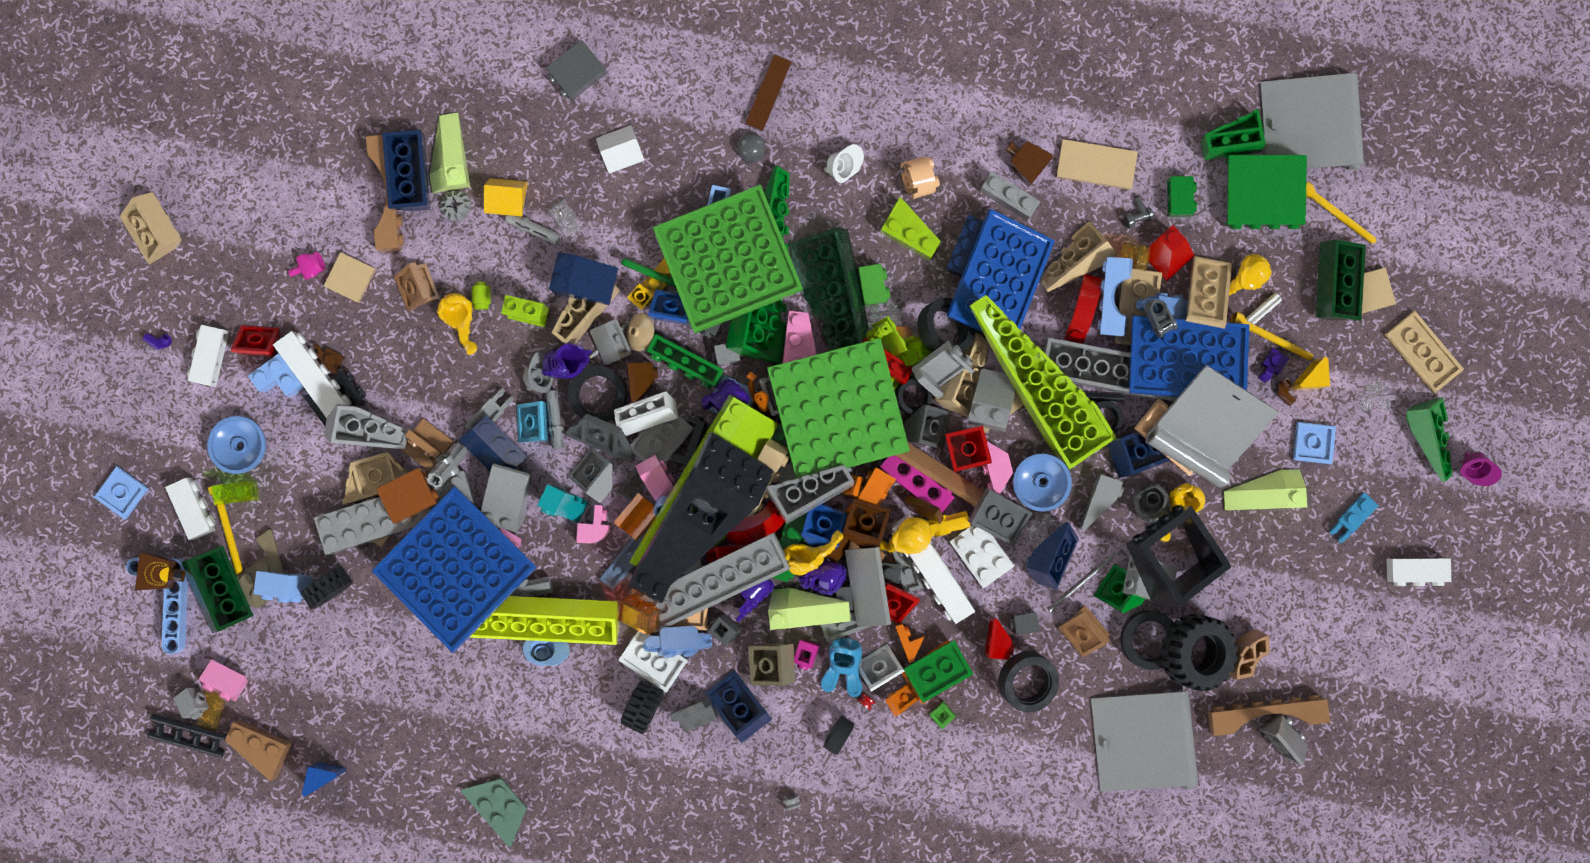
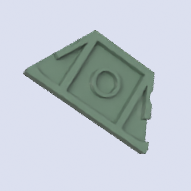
(498, 806)

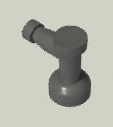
(1144, 213)

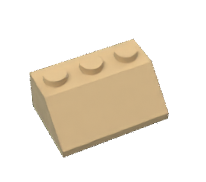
(150, 227)

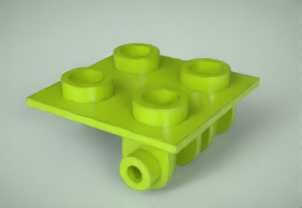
(889, 336)

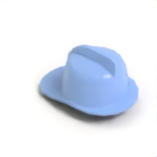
(545, 652)

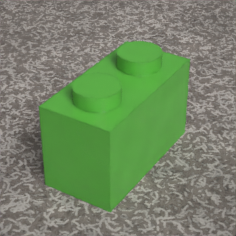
(873, 285)

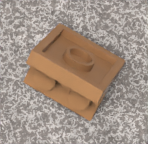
(416, 285)
(426, 444)
(1084, 632)

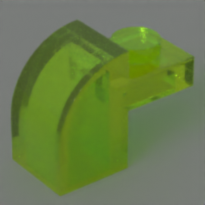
(235, 493)

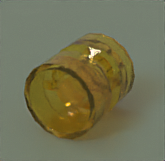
(1141, 252)

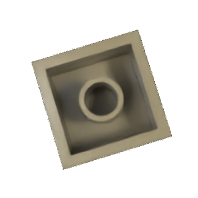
(771, 664)

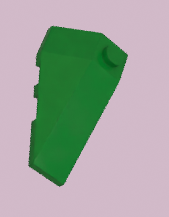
(1428, 428)

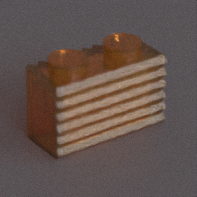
(639, 614)

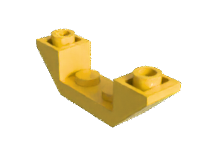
(644, 292)

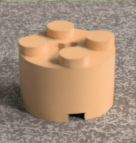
(919, 177)

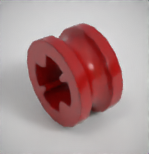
(866, 701)

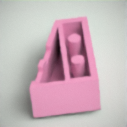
(799, 337)

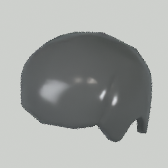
(751, 147)

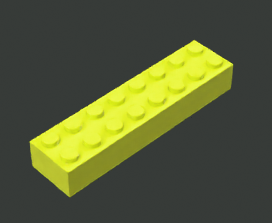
(553, 621)

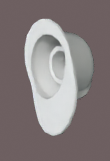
(845, 163)

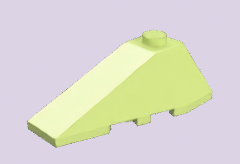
(448, 160)
(799, 608)

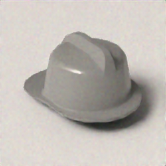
(533, 375)

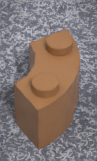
(1251, 649)

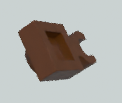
(329, 358)

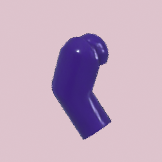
(157, 343)

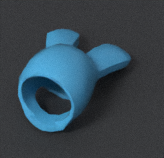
(844, 658)

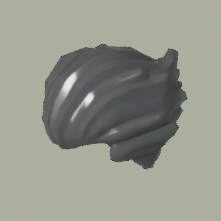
(1151, 503)

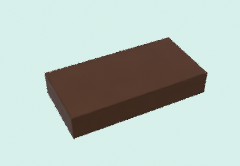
(924, 509)

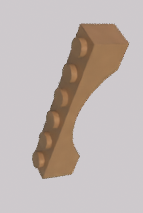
(388, 231)
(1229, 720)

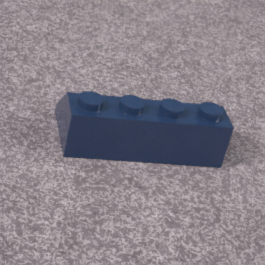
(406, 170)

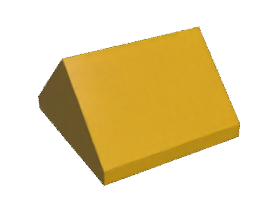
(504, 197)
(1314, 377)

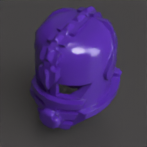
(565, 361)
(724, 389)
(824, 579)
(754, 596)

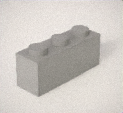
(1009, 196)

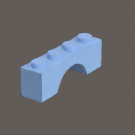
(1112, 320)

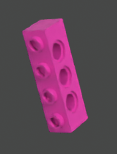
(944, 495)

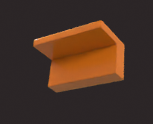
(636, 517)

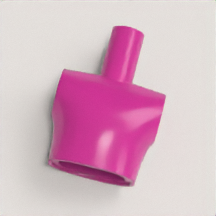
(308, 265)

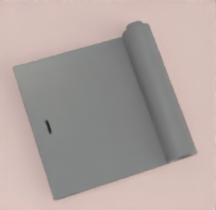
(1314, 120)
(1210, 426)
(1146, 741)

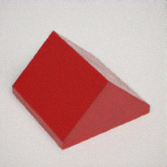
(256, 341)
(899, 603)

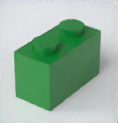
(1181, 196)

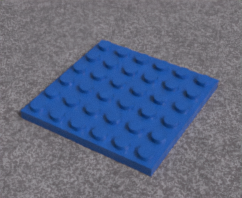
(454, 569)

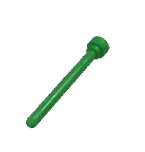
(647, 271)

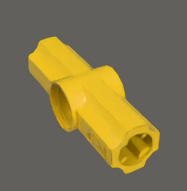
(950, 523)

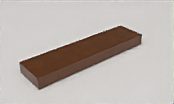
(768, 93)

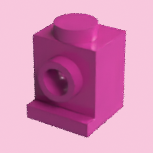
(800, 660)

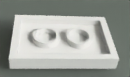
(981, 555)
(654, 668)

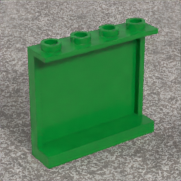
(1266, 191)

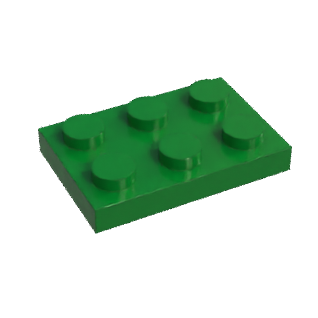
(938, 671)

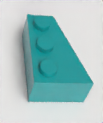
(562, 503)

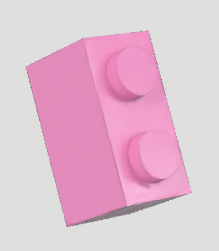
(655, 477)
(223, 681)

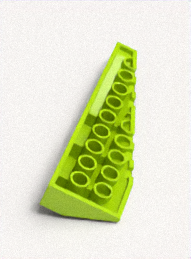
(1057, 406)
(738, 426)

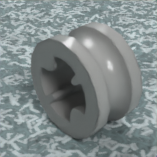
(791, 803)

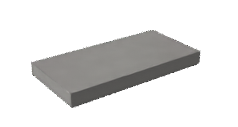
(868, 586)

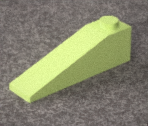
(1271, 491)

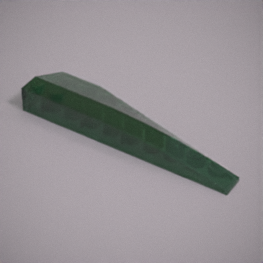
(831, 286)

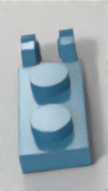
(1354, 516)

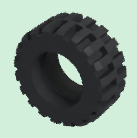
(1219, 652)

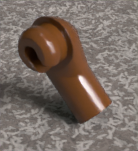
(1283, 391)

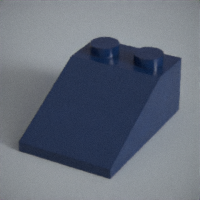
(583, 279)
(1133, 454)
(1052, 557)
(738, 706)

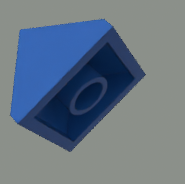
(668, 307)
(821, 525)
(319, 775)

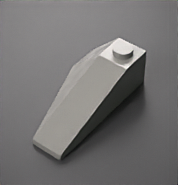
(358, 427)

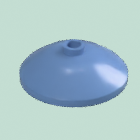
(224, 443)
(1037, 495)

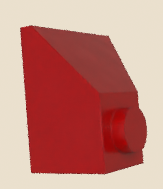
(1170, 253)
(998, 641)

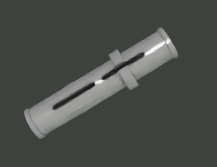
(533, 228)
(554, 420)

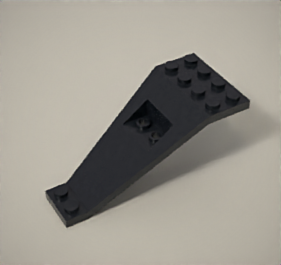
(722, 486)

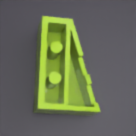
(910, 231)

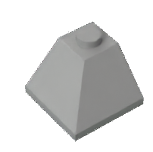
(593, 475)

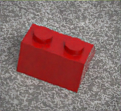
(968, 448)

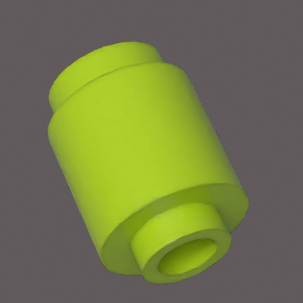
(481, 296)

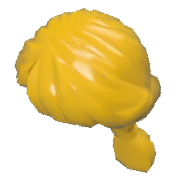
(1252, 274)
(457, 312)
(1187, 496)
(910, 537)
(806, 558)

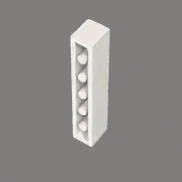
(310, 373)
(940, 580)

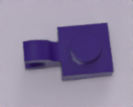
(1274, 363)

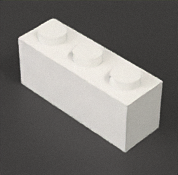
(207, 355)
(646, 413)
(191, 508)
(1419, 571)

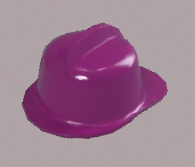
(1479, 469)

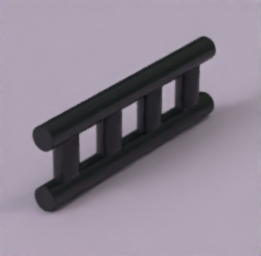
(177, 739)

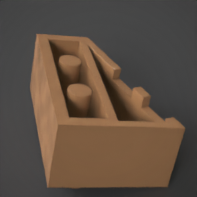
(259, 748)

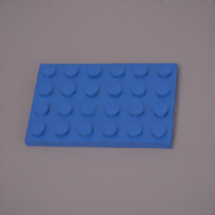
(1004, 267)
(1171, 362)

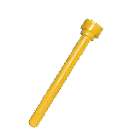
(1310, 193)
(1240, 319)
(229, 535)

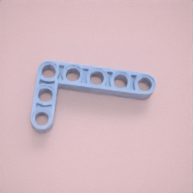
(169, 613)

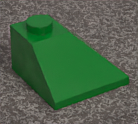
(1112, 591)

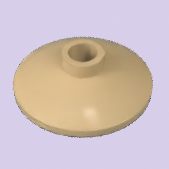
(640, 332)

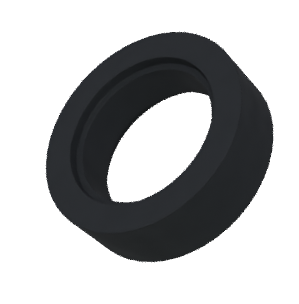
(927, 330)
(591, 371)
(1127, 633)
(1046, 693)

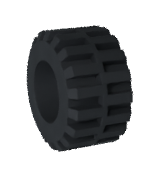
(642, 706)

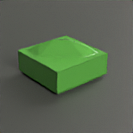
(942, 715)

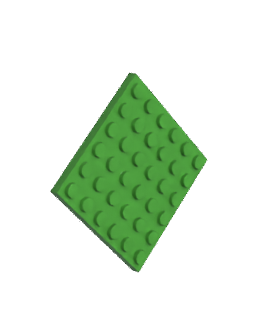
(727, 259)
(838, 408)

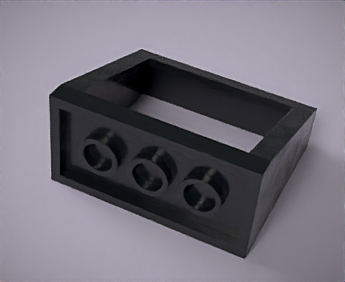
(1156, 581)

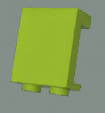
(525, 311)

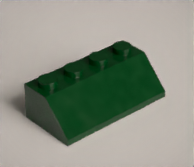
(1340, 280)
(217, 589)

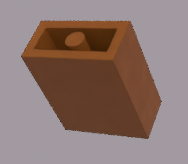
(408, 495)

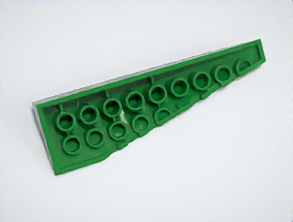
(761, 332)

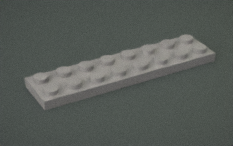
(721, 580)

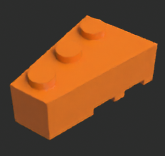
(875, 489)

